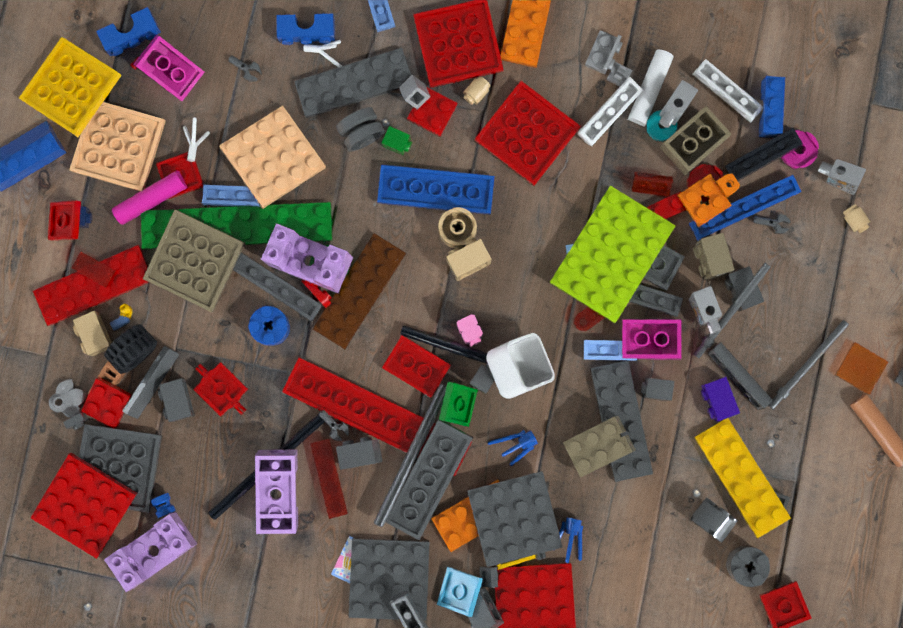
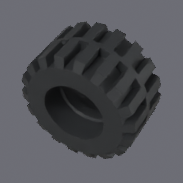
(130, 349)

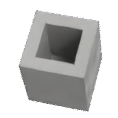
(414, 92)

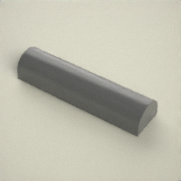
(740, 376)
(407, 611)

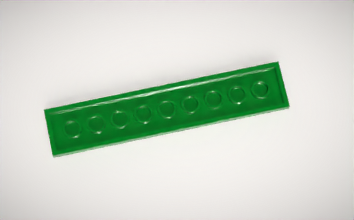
(247, 223)

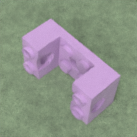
(289, 251)
(276, 471)
(134, 562)

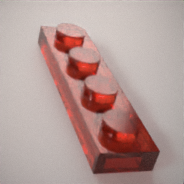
(329, 478)

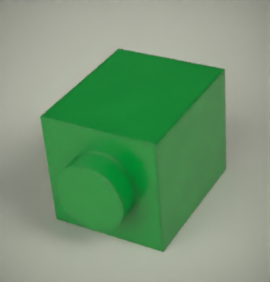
(397, 141)

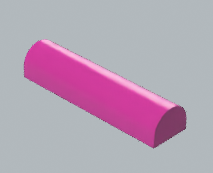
(149, 197)

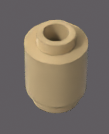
(476, 90)
(856, 219)

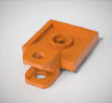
(717, 193)

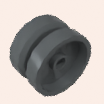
(360, 129)

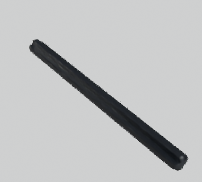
(249, 482)

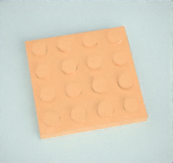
(118, 146)
(272, 157)

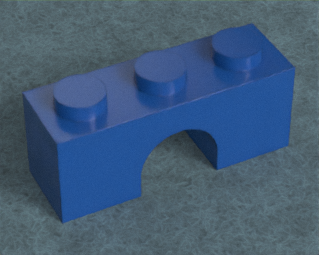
(144, 28)
(321, 31)
(773, 106)

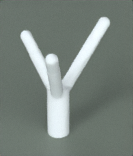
(319, 49)
(193, 145)

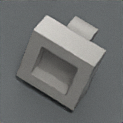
(619, 74)

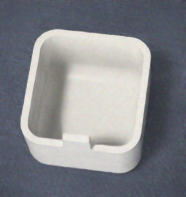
(520, 366)

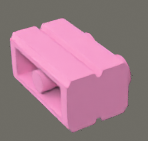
(470, 330)

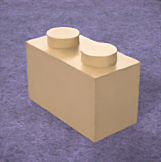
(92, 333)

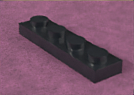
(764, 154)

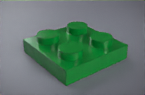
(458, 404)

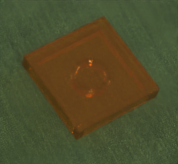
(861, 368)

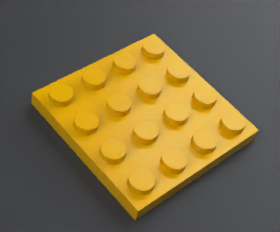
(70, 86)

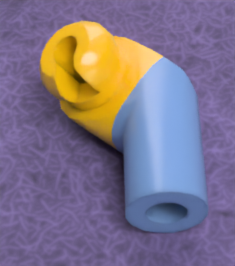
(124, 318)

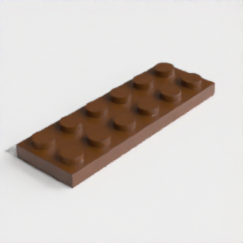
(359, 291)

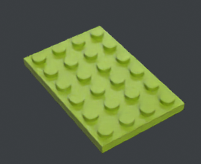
(612, 254)

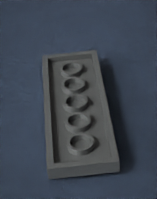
(352, 82)
(618, 398)
(429, 479)

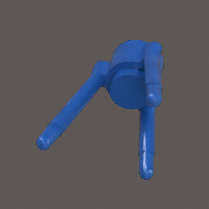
(526, 440)
(572, 527)

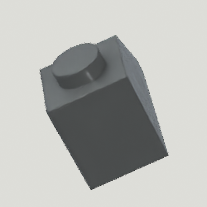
(483, 379)
(658, 389)
(485, 612)

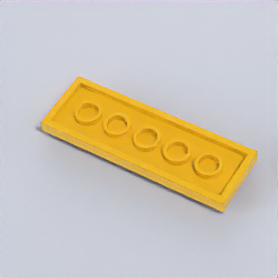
(742, 478)

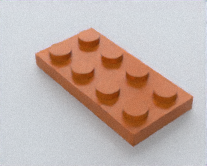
(525, 32)
(457, 524)

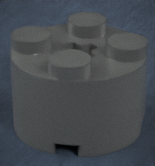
(714, 519)
(748, 555)

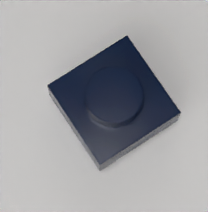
(85, 217)

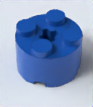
(258, 327)

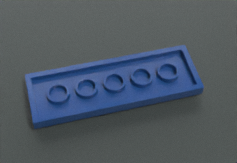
(435, 189)

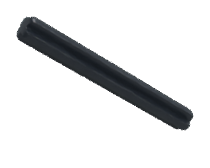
(444, 344)

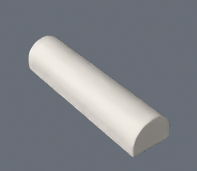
(651, 86)
(728, 90)
(610, 111)

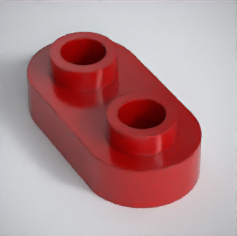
(322, 296)

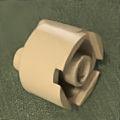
(453, 218)

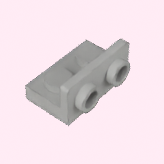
(603, 51)

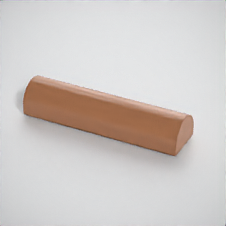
(879, 428)

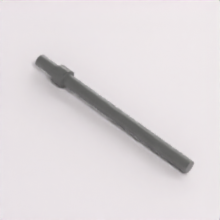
(708, 340)
(783, 392)

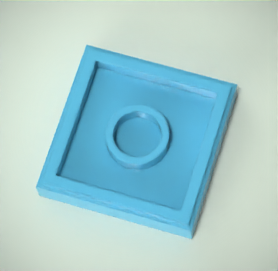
(459, 591)

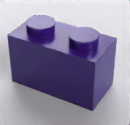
(719, 399)

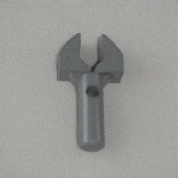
(243, 66)
(773, 223)
(334, 426)

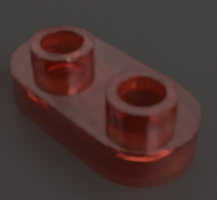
(590, 316)

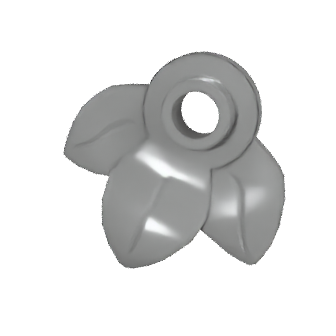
(70, 398)

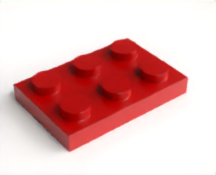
(416, 366)

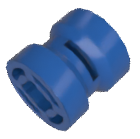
(165, 509)

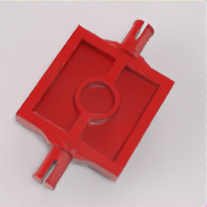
(220, 389)

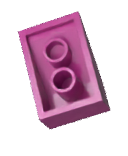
(169, 68)
(652, 339)

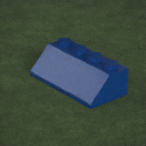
(28, 154)

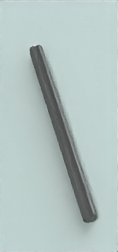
(410, 457)

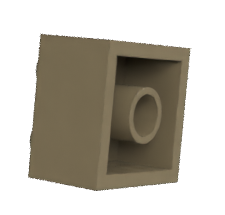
(713, 256)

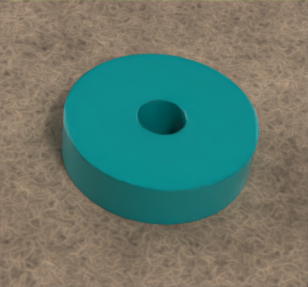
(655, 131)

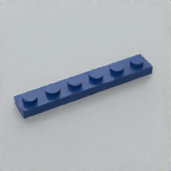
(748, 206)

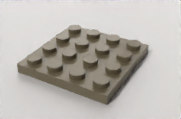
(193, 260)

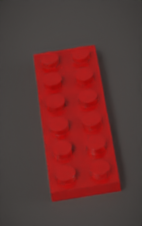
(79, 293)

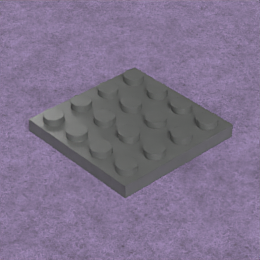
(126, 457)
(514, 519)
(382, 571)

